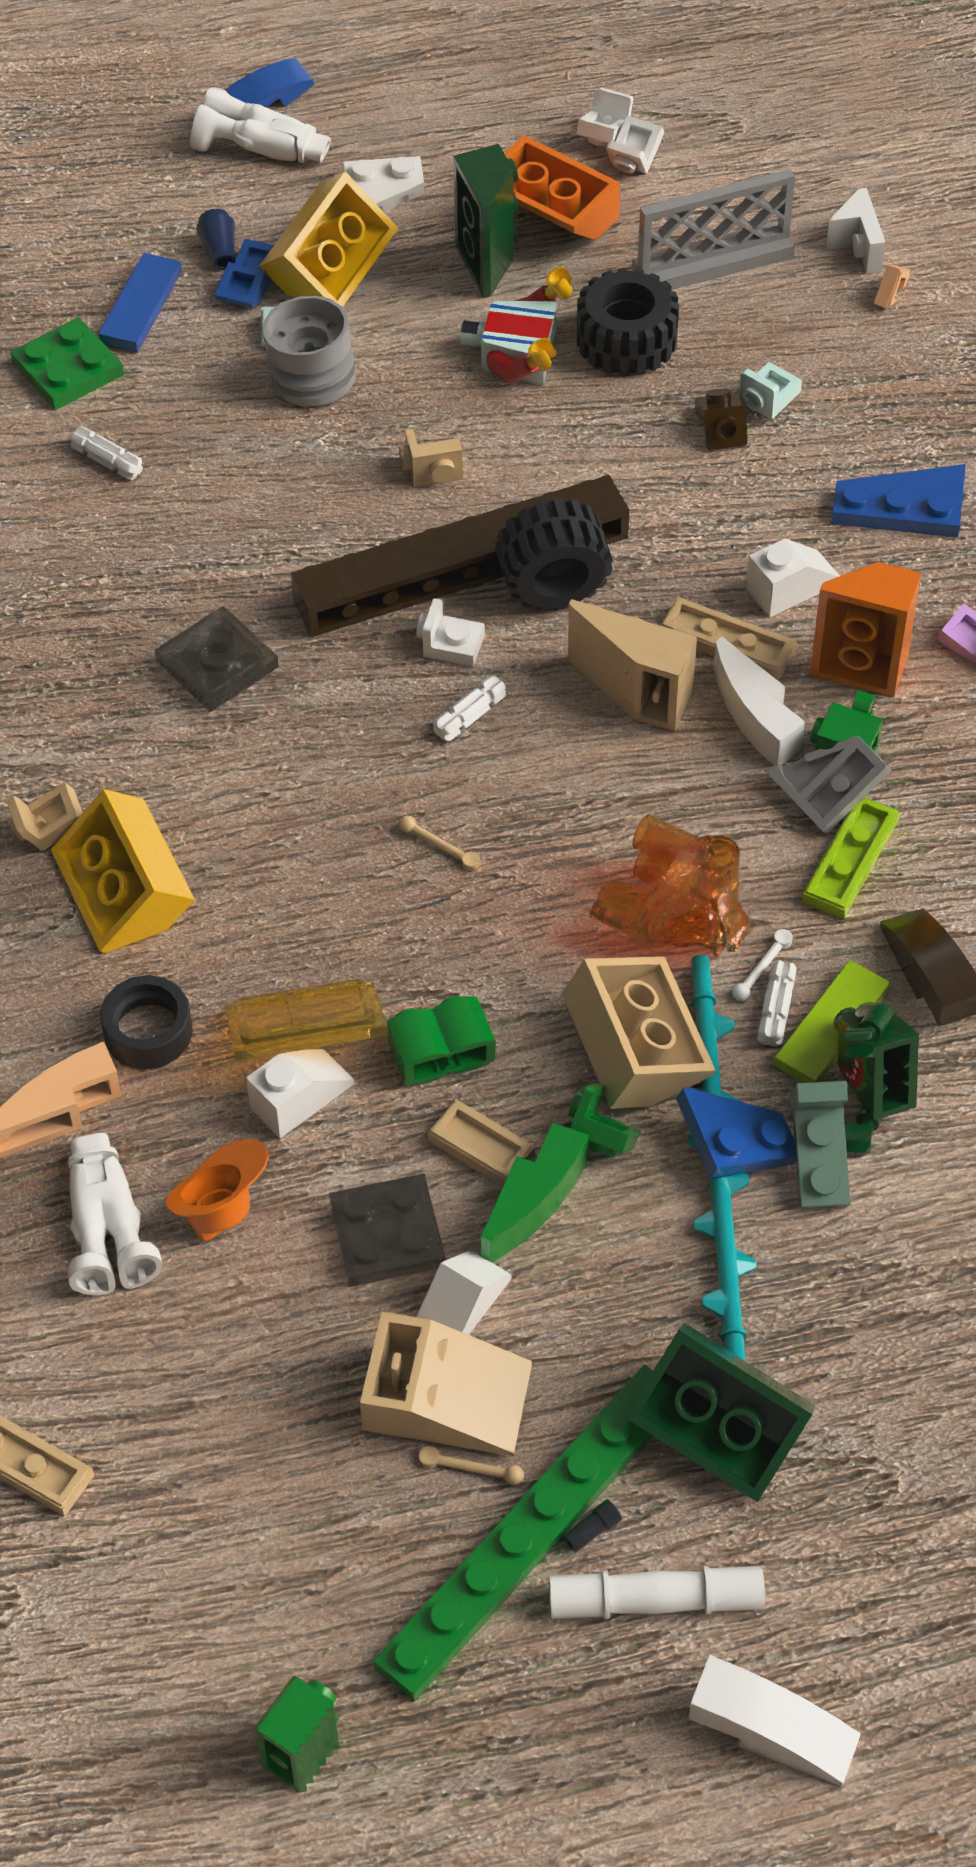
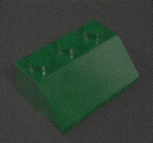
(485, 214)
(720, 1412)

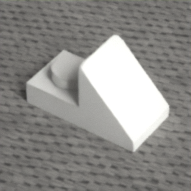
(859, 228)

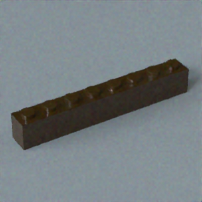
(430, 562)

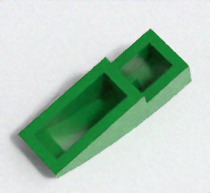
(534, 1191)

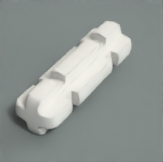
(106, 453)
(469, 708)
(776, 1003)

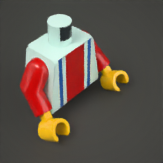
(520, 332)

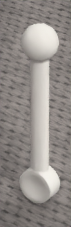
(782, 940)

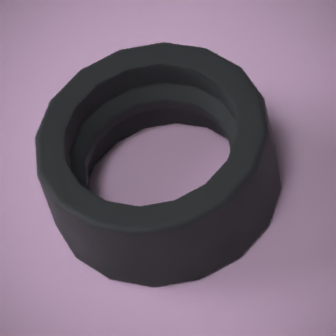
(141, 992)

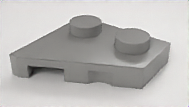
(831, 780)

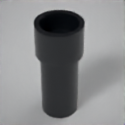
(603, 1518)

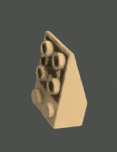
(633, 662)
(443, 1386)

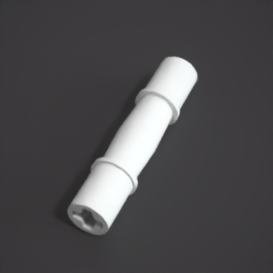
(656, 1592)

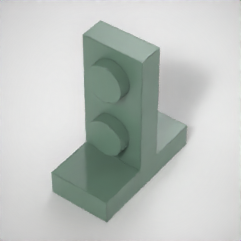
(820, 1143)

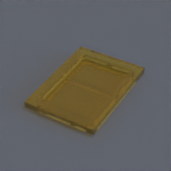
(305, 1018)

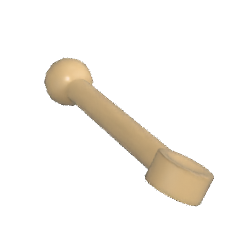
(470, 859)
(430, 1458)

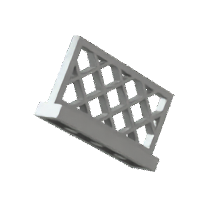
(720, 252)

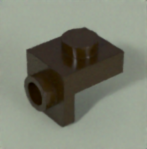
(722, 418)

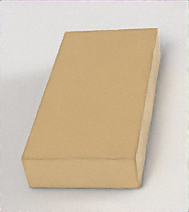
(479, 1141)

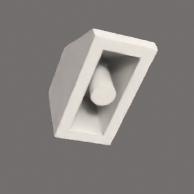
(786, 575)
(295, 1088)

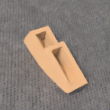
(53, 1099)

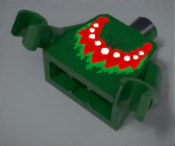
(879, 1065)

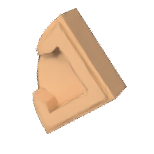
(893, 278)

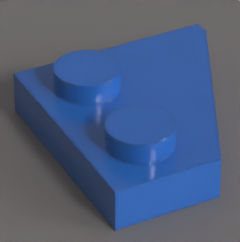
(735, 1134)

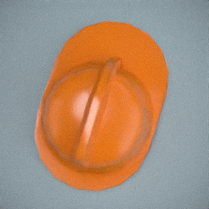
(218, 1190)

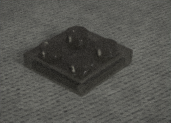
(216, 658)
(386, 1230)

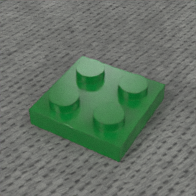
(67, 363)

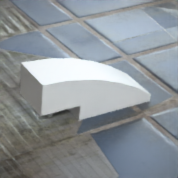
(757, 704)
(773, 1721)

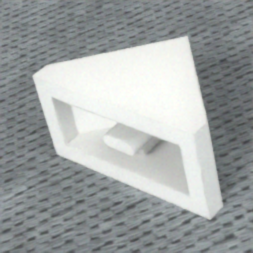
(463, 1291)

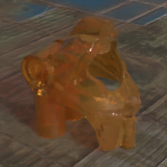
(687, 880)

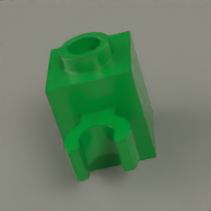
(848, 722)

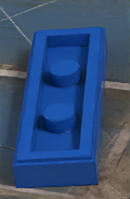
(140, 302)

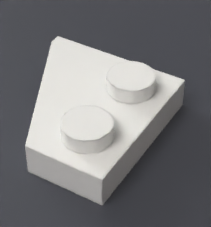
(388, 179)

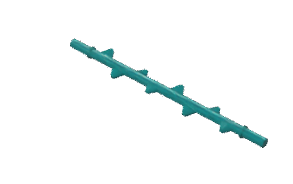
(719, 1221)

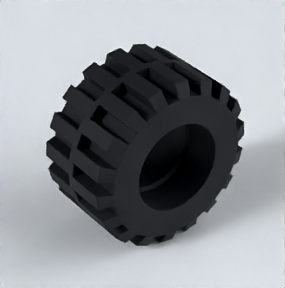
(627, 321)
(553, 554)

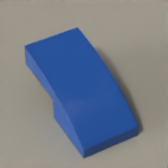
(279, 80)
(244, 280)

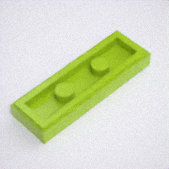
(850, 857)
(815, 1042)

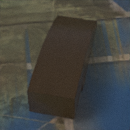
(932, 965)

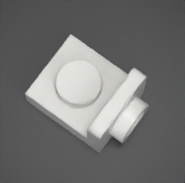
(449, 637)

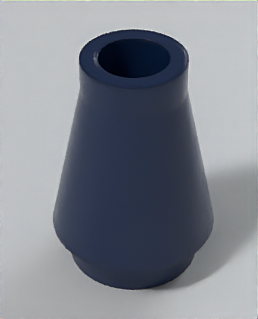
(218, 236)

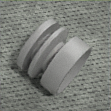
(309, 350)

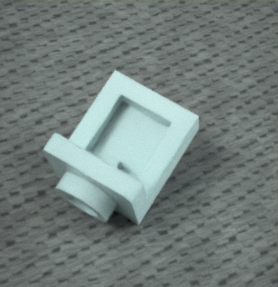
(768, 389)

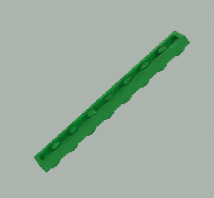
(515, 1546)

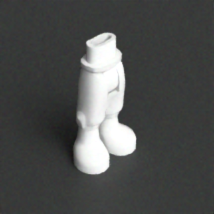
(255, 129)
(102, 1206)

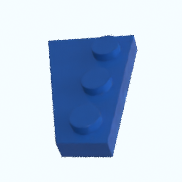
(904, 501)

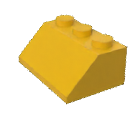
(330, 242)
(121, 872)

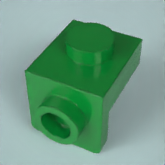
(605, 1133)

